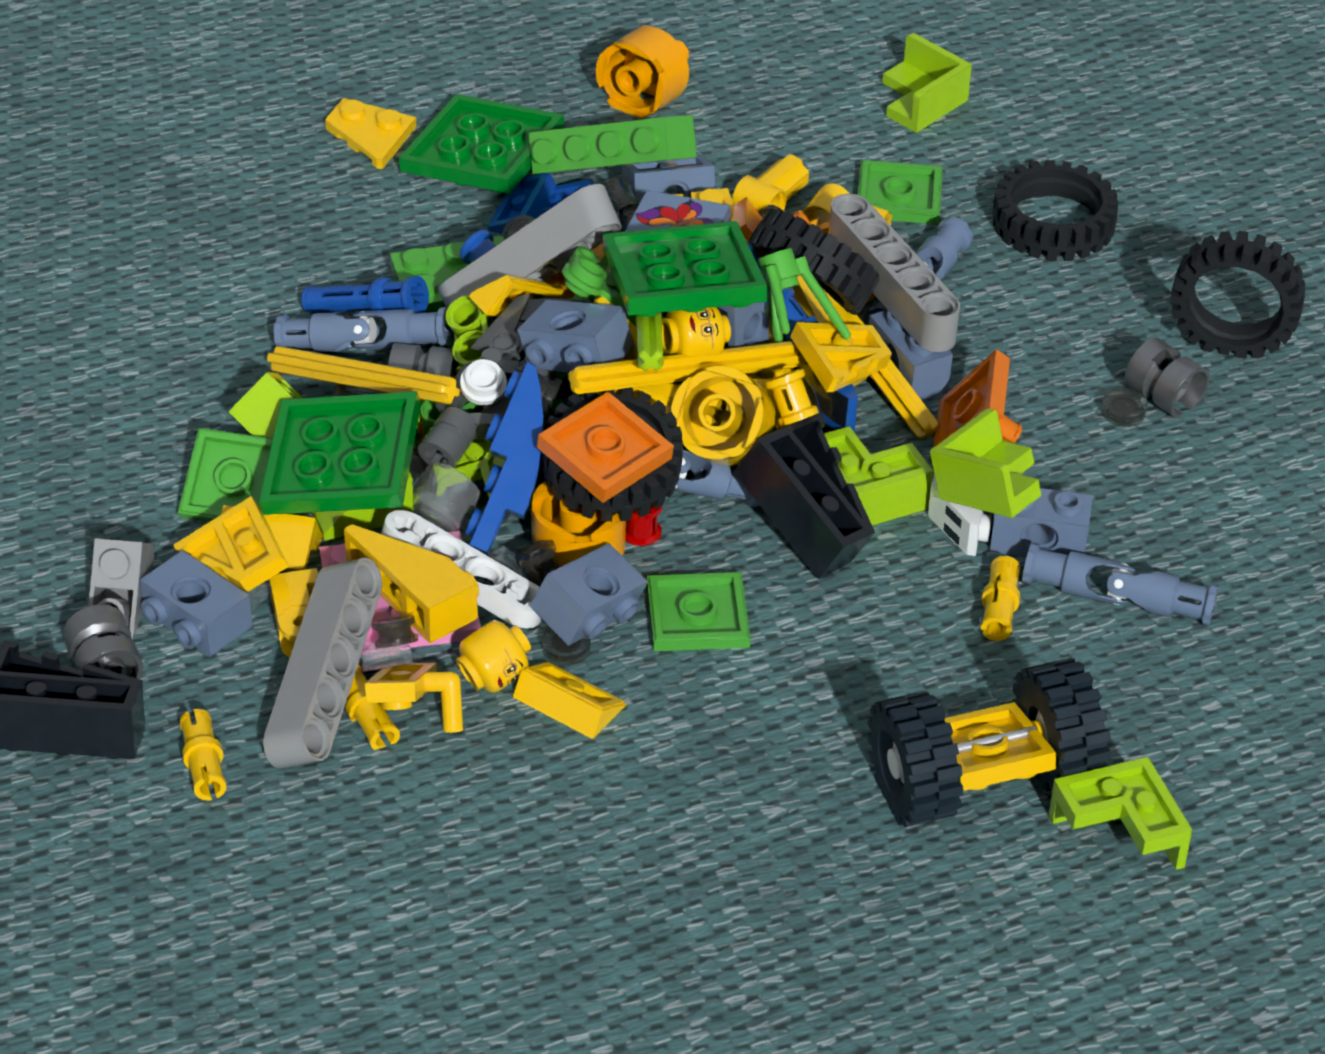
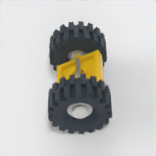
(931, 759)

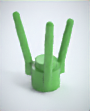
(781, 274)

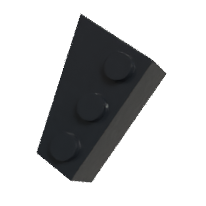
(806, 496)
(67, 708)

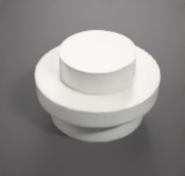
(483, 382)

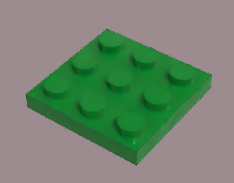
(478, 143)
(684, 268)
(340, 453)

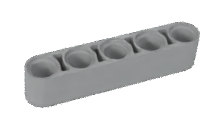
(542, 245)
(905, 282)
(322, 664)

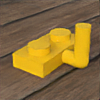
(406, 683)

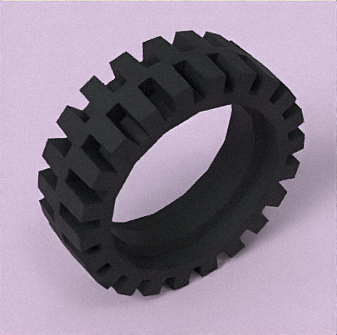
(1048, 237)
(1249, 256)
(832, 263)
(640, 495)

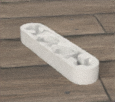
(519, 592)

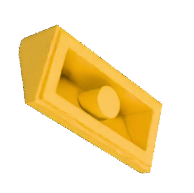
(500, 293)
(567, 698)

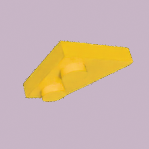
(370, 129)
(840, 360)
(237, 546)

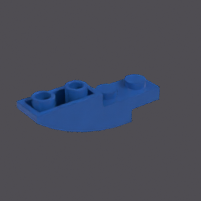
(515, 441)

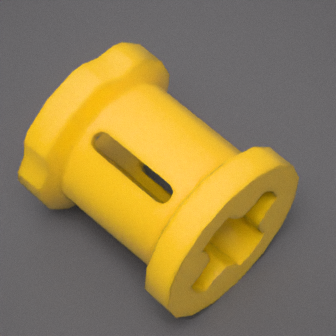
(791, 397)

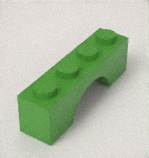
(613, 144)

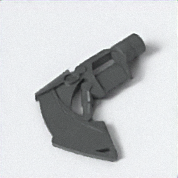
(501, 344)

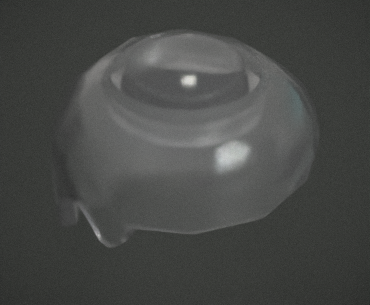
(445, 497)

